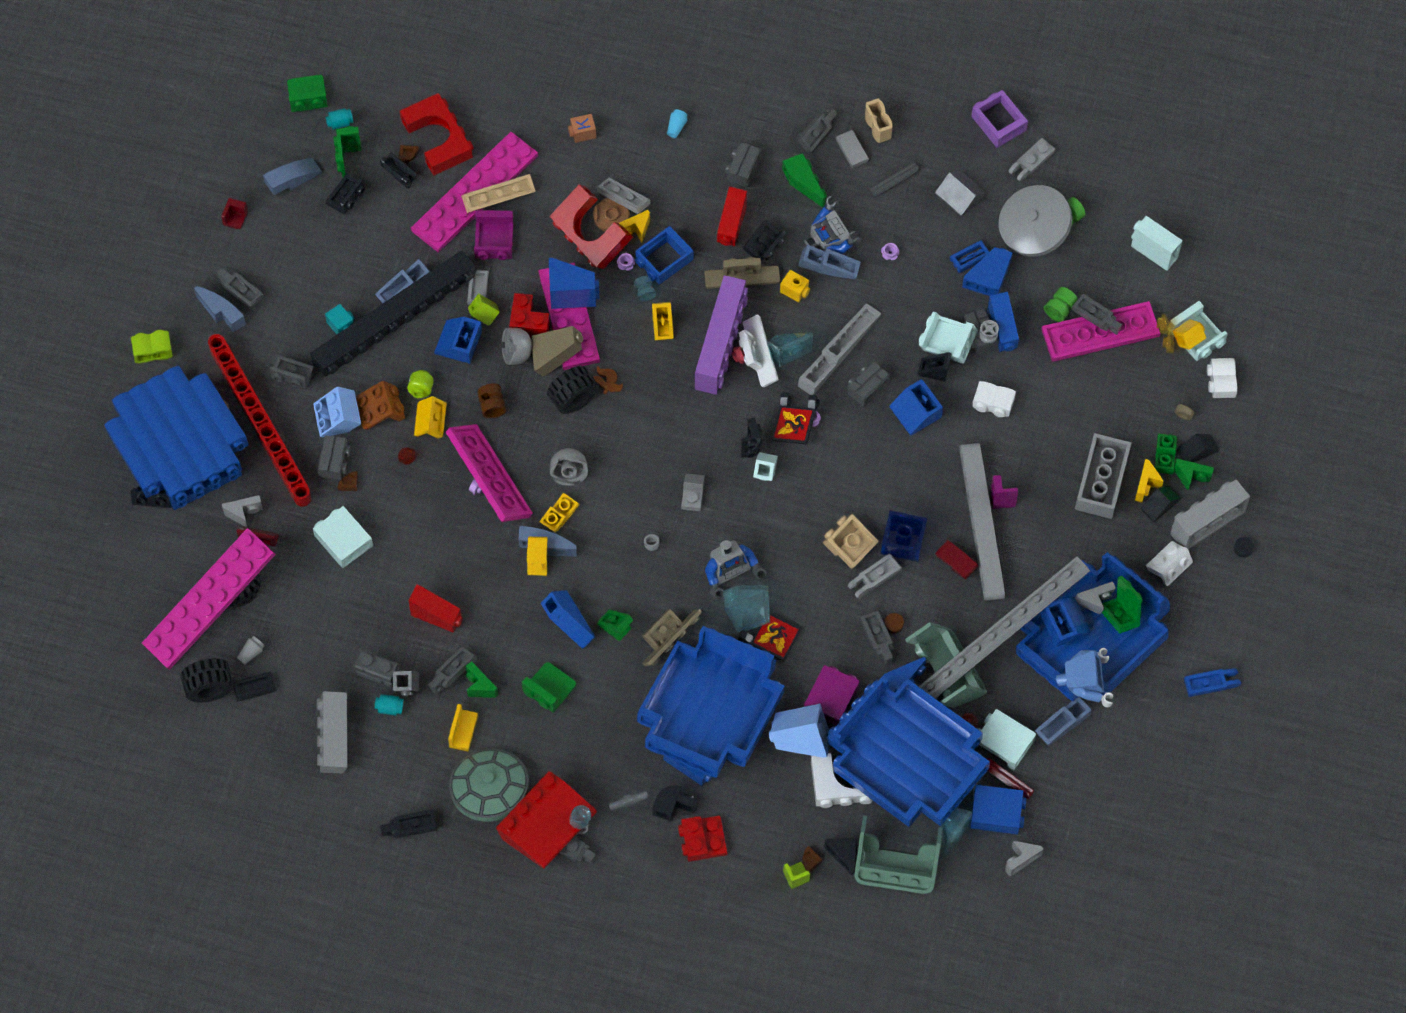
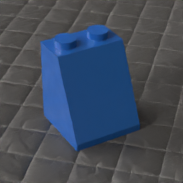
(571, 285)

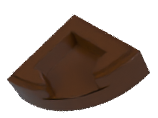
(408, 153)
(349, 482)
(810, 859)

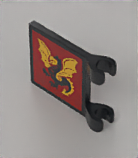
(794, 423)
(773, 637)

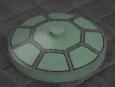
(488, 784)

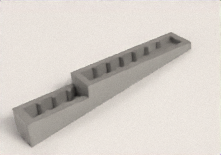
(838, 349)

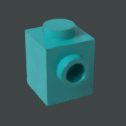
(339, 318)

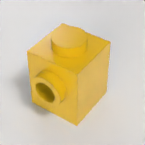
(795, 286)
(1189, 334)

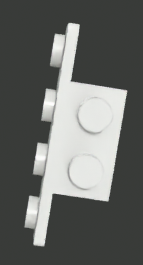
(757, 350)

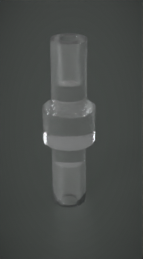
(628, 800)

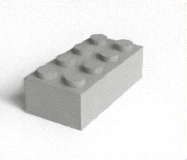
(1103, 476)
(1210, 514)

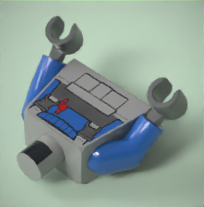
(830, 232)
(728, 562)

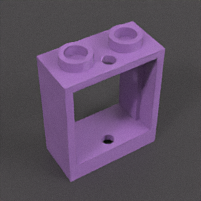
(1007, 133)

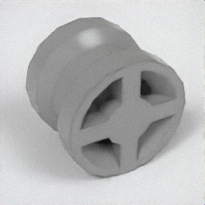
(989, 327)

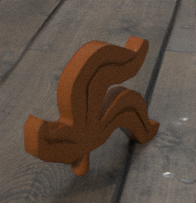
(611, 379)

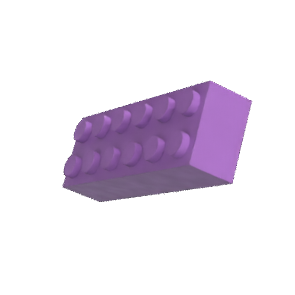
(721, 334)

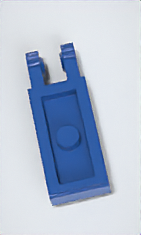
(1210, 682)

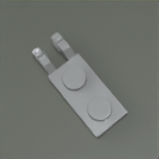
(1032, 159)
(875, 575)

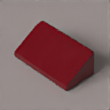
(266, 537)

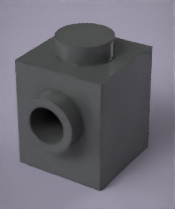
(406, 682)

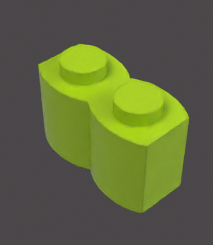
(151, 346)

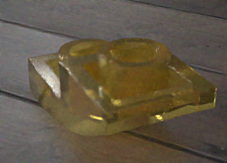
(1165, 327)

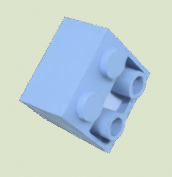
(337, 412)

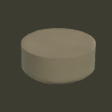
(1184, 412)

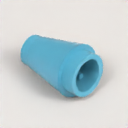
(676, 123)

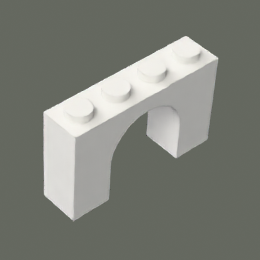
(828, 789)

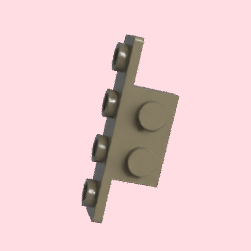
(745, 269)
(665, 632)

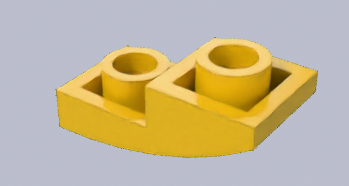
(559, 513)

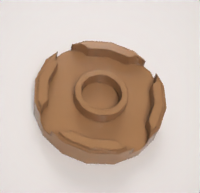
(609, 212)

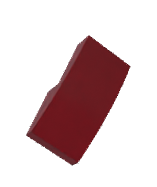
(956, 559)

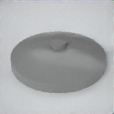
(1035, 220)

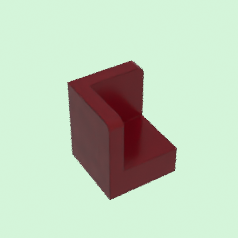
(234, 213)

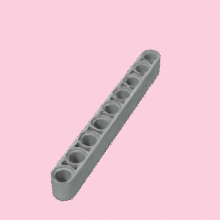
(982, 522)

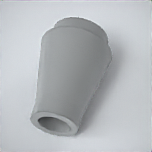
(250, 650)

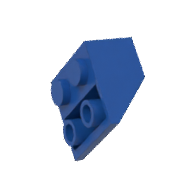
(459, 339)
(916, 407)
(1064, 621)

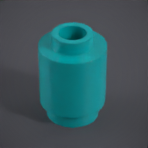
(339, 118)
(389, 704)

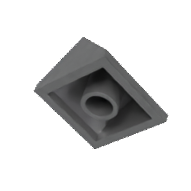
(960, 192)

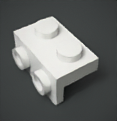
(1170, 562)

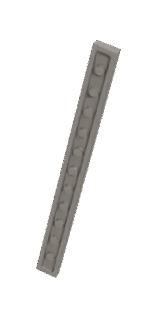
(1005, 628)

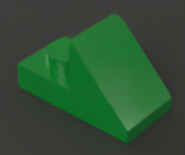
(1187, 470)
(615, 623)
(482, 685)

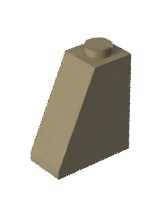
(555, 348)

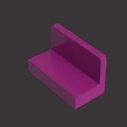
(1002, 497)

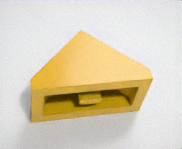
(662, 321)

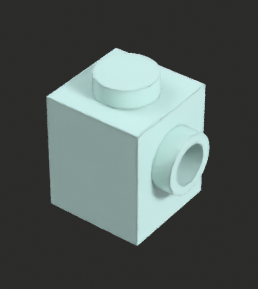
(765, 466)

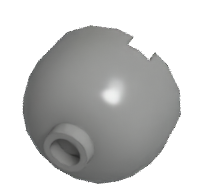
(517, 346)
(568, 466)

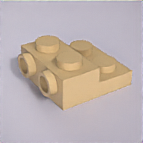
(850, 540)

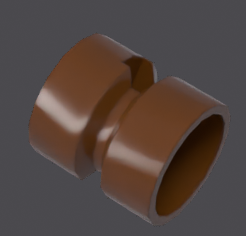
(491, 400)

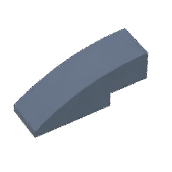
(291, 175)
(829, 262)
(402, 280)
(220, 308)
(556, 544)
(1063, 721)

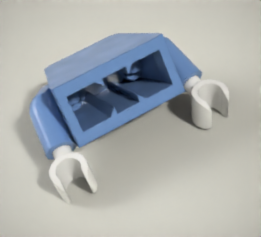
(1085, 676)

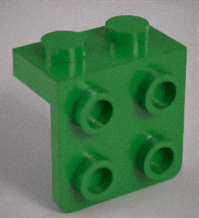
(307, 93)
(346, 141)
(1125, 609)
(548, 687)

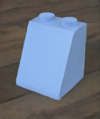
(801, 731)

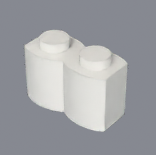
(1223, 378)
(993, 399)

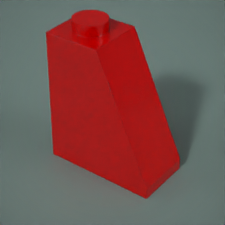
(732, 216)
(434, 609)

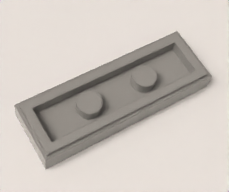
(623, 195)

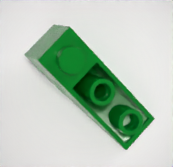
(800, 176)

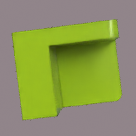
(483, 309)
(796, 874)

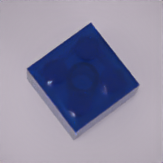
(903, 536)

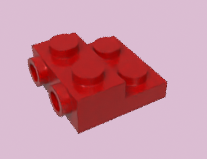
(702, 838)

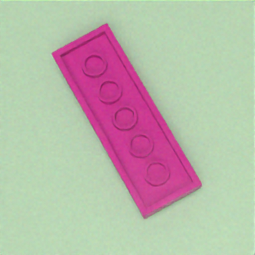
(574, 317)
(1082, 337)
(489, 472)

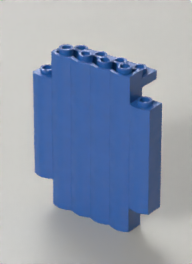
(177, 436)
(1125, 650)
(711, 702)
(907, 752)

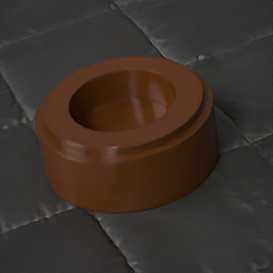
(894, 623)

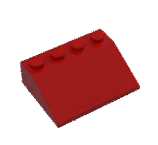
(541, 822)

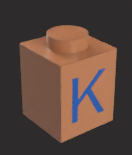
(582, 128)

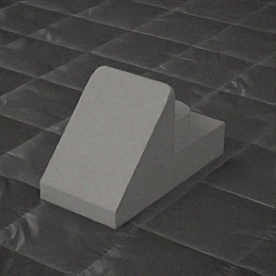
(692, 492)
(236, 509)
(1091, 598)
(1026, 854)

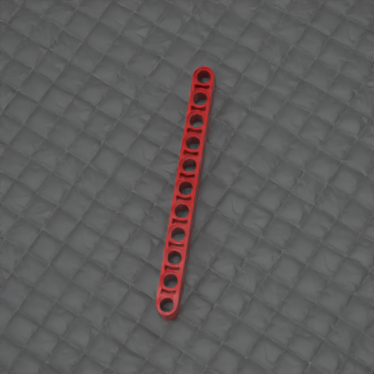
(260, 427)

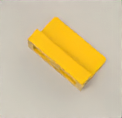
(430, 417)
(462, 729)

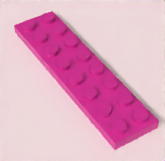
(449, 213)
(208, 598)

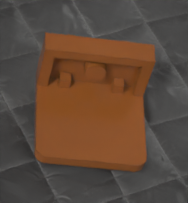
(378, 404)

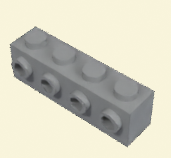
(332, 732)

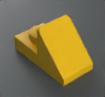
(638, 224)
(1148, 479)
(537, 556)

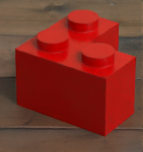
(524, 317)

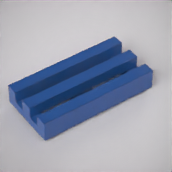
(958, 264)

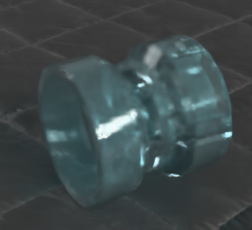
(645, 289)
(583, 814)

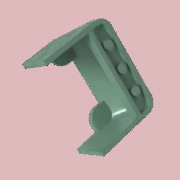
(940, 646)
(896, 869)

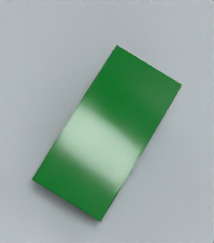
(1165, 453)

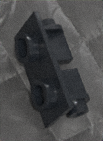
(398, 169)
(158, 500)

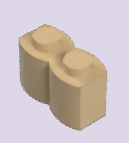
(878, 120)

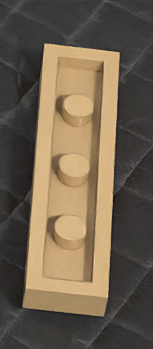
(498, 193)

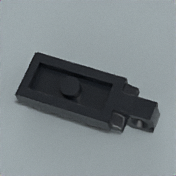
(410, 824)

